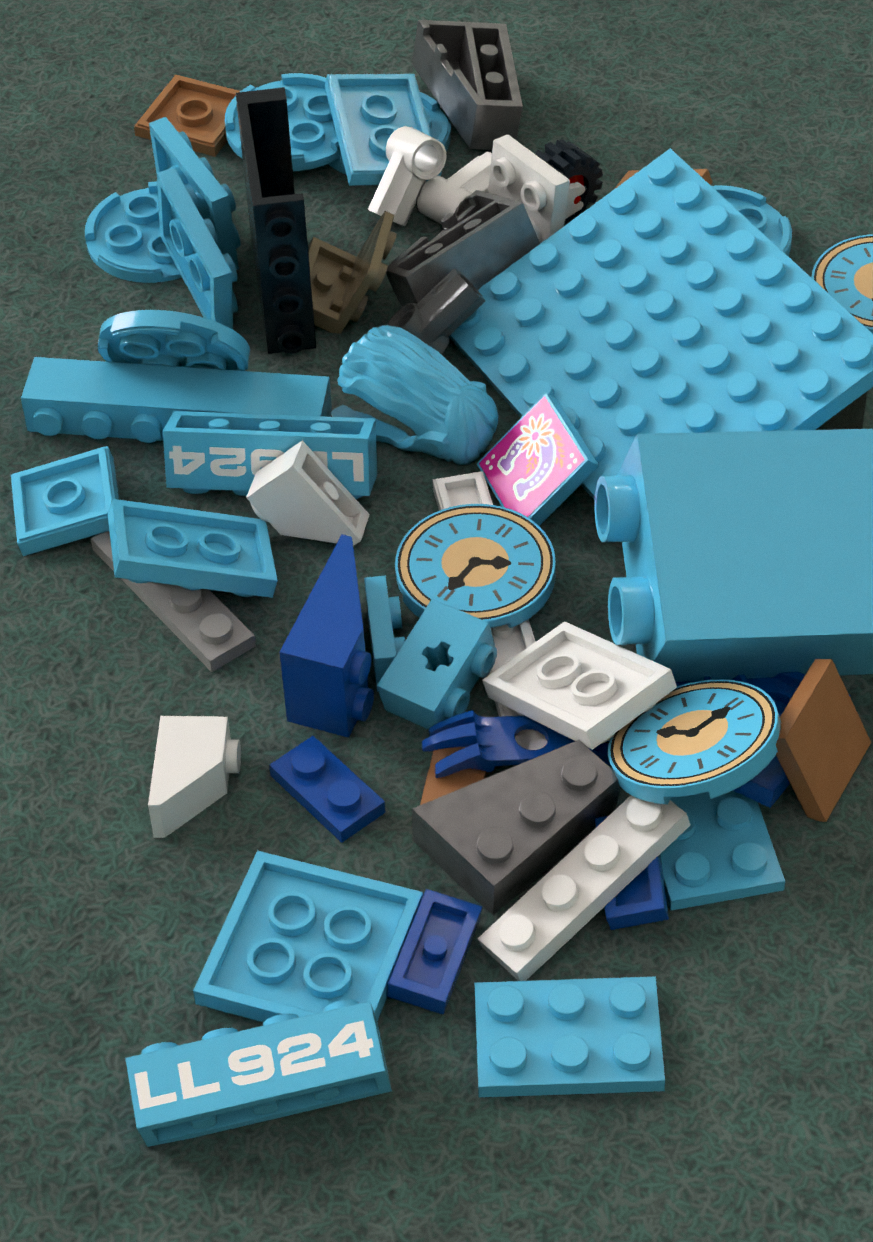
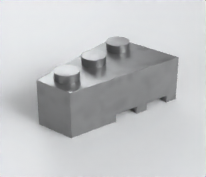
(471, 77)
(477, 244)
(516, 822)

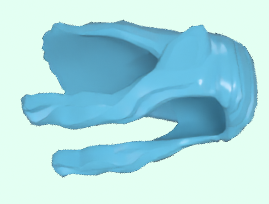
(420, 389)

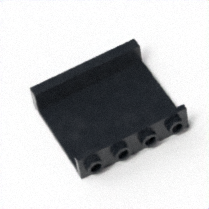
(276, 221)

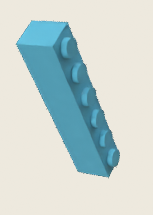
(140, 398)

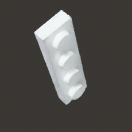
(582, 884)

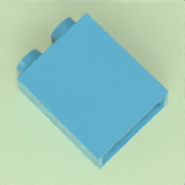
(743, 551)

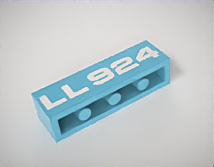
(228, 448)
(257, 1073)

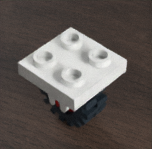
(549, 184)

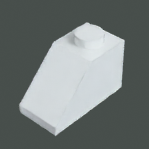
(306, 499)
(190, 769)

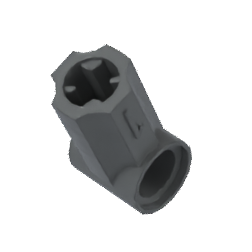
(440, 311)

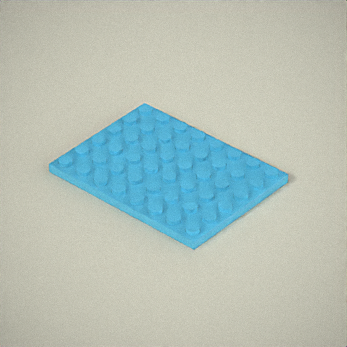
(666, 321)

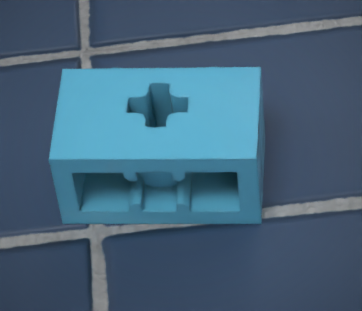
(438, 666)

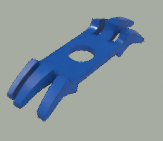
(490, 742)

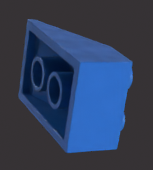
(326, 654)

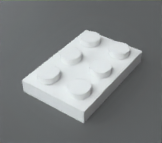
(579, 684)

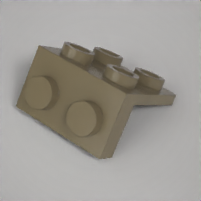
(343, 279)

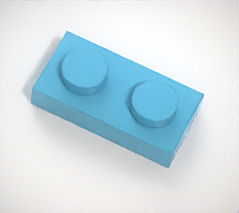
(383, 617)

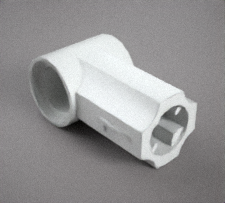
(412, 161)
(451, 195)

